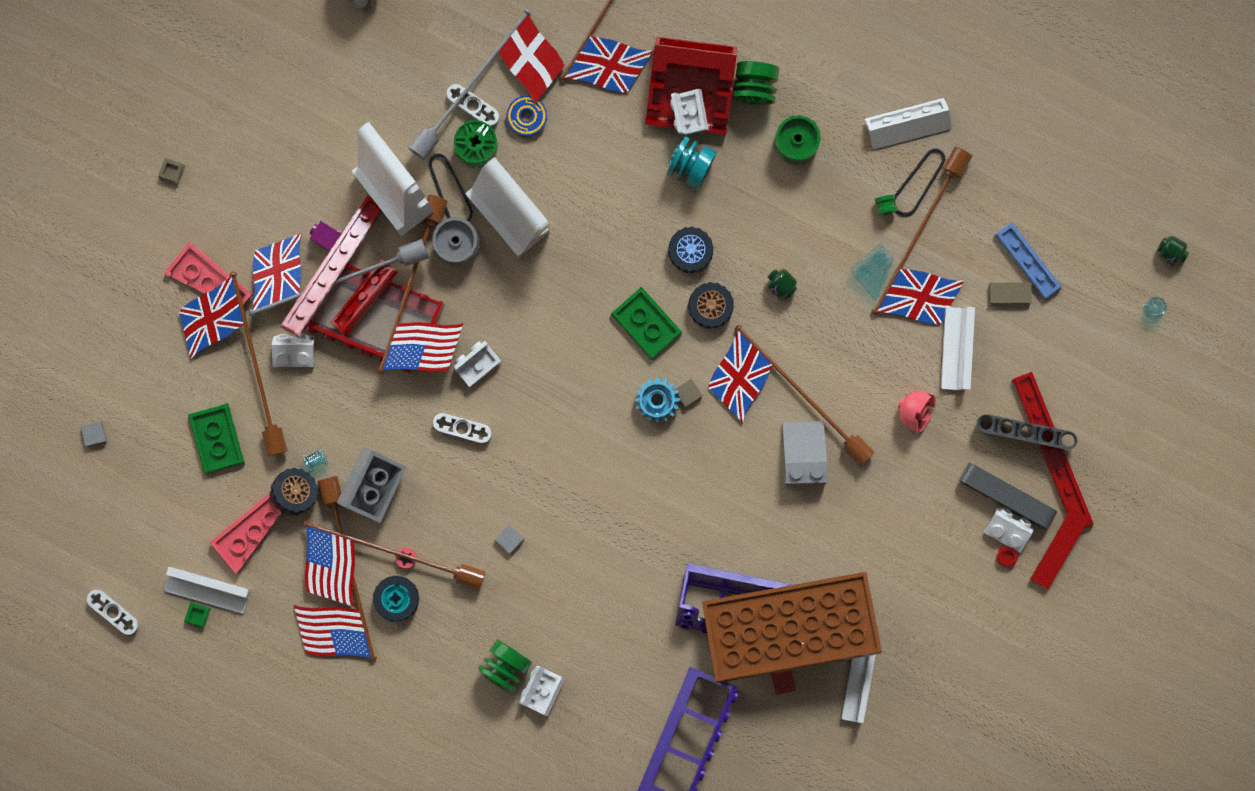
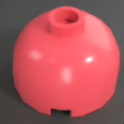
(915, 410)

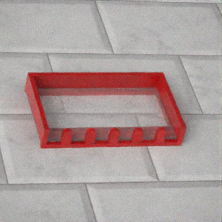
(375, 326)

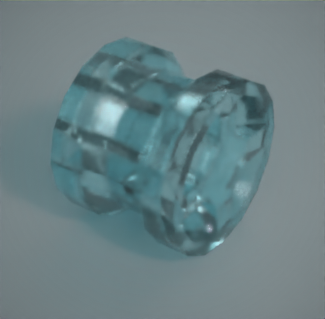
(1158, 305)

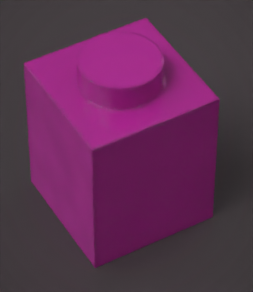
(324, 235)

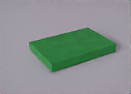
(646, 323)
(216, 438)

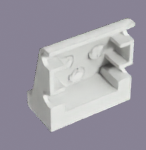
(389, 182)
(507, 208)

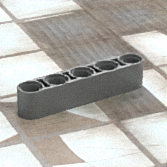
(1017, 427)
(1008, 496)

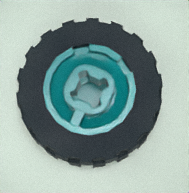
(396, 598)

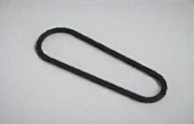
(928, 186)
(460, 187)

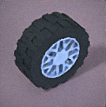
(690, 249)

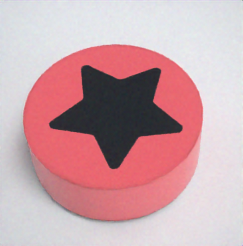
(403, 562)

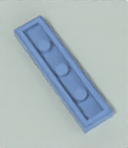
(1028, 260)

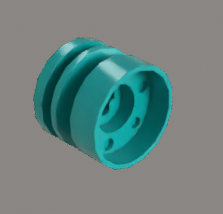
(691, 163)

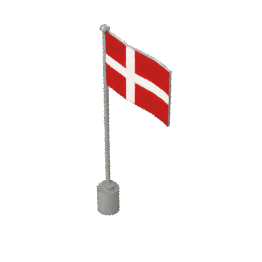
(527, 58)

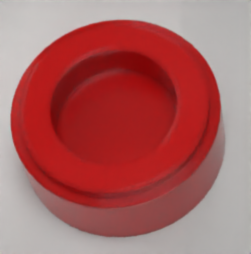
(1007, 556)

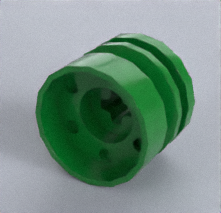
(756, 80)
(480, 154)
(504, 666)

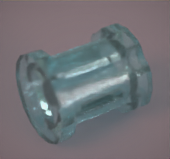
(315, 459)

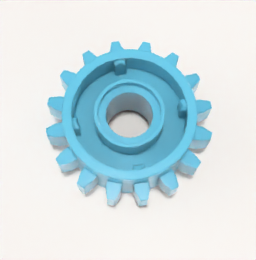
(647, 394)

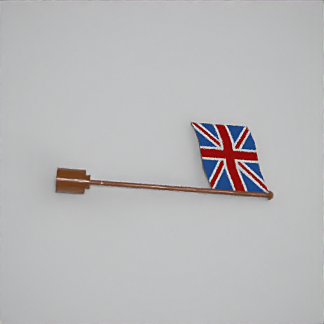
(606, 61)
(917, 292)
(215, 318)
(743, 376)

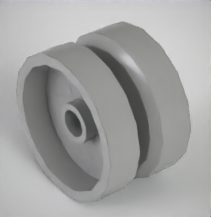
(468, 244)

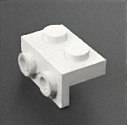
(689, 112)
(293, 351)
(477, 363)
(1009, 528)
(541, 690)

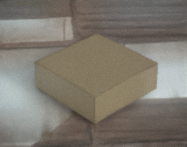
(171, 171)
(688, 392)

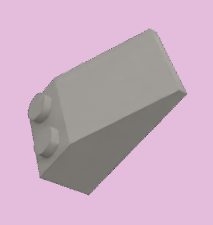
(804, 453)

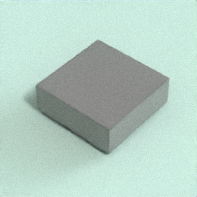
(93, 433)
(509, 539)

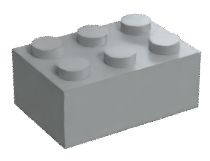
(371, 484)

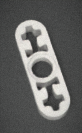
(488, 109)
(475, 438)
(104, 597)

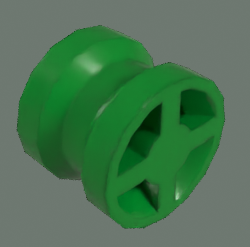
(886, 205)

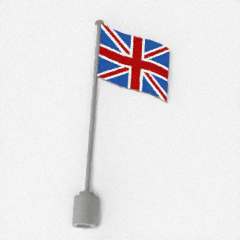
(279, 270)

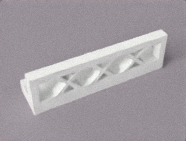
(858, 689)

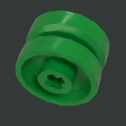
(794, 151)

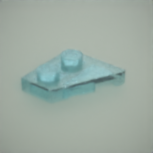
(873, 269)

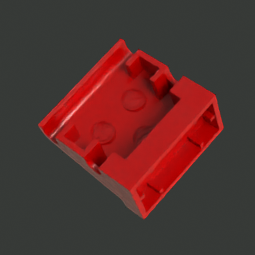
(690, 66)

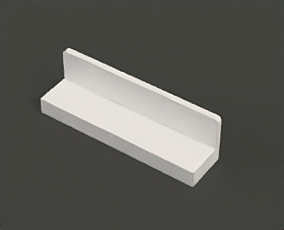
(908, 123)
(957, 348)
(206, 590)

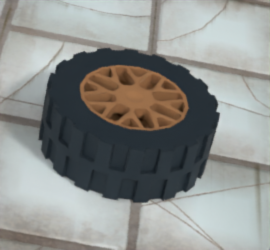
(711, 305)
(293, 491)

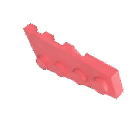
(201, 272)
(246, 533)

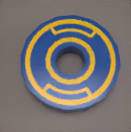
(526, 128)

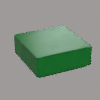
(197, 615)

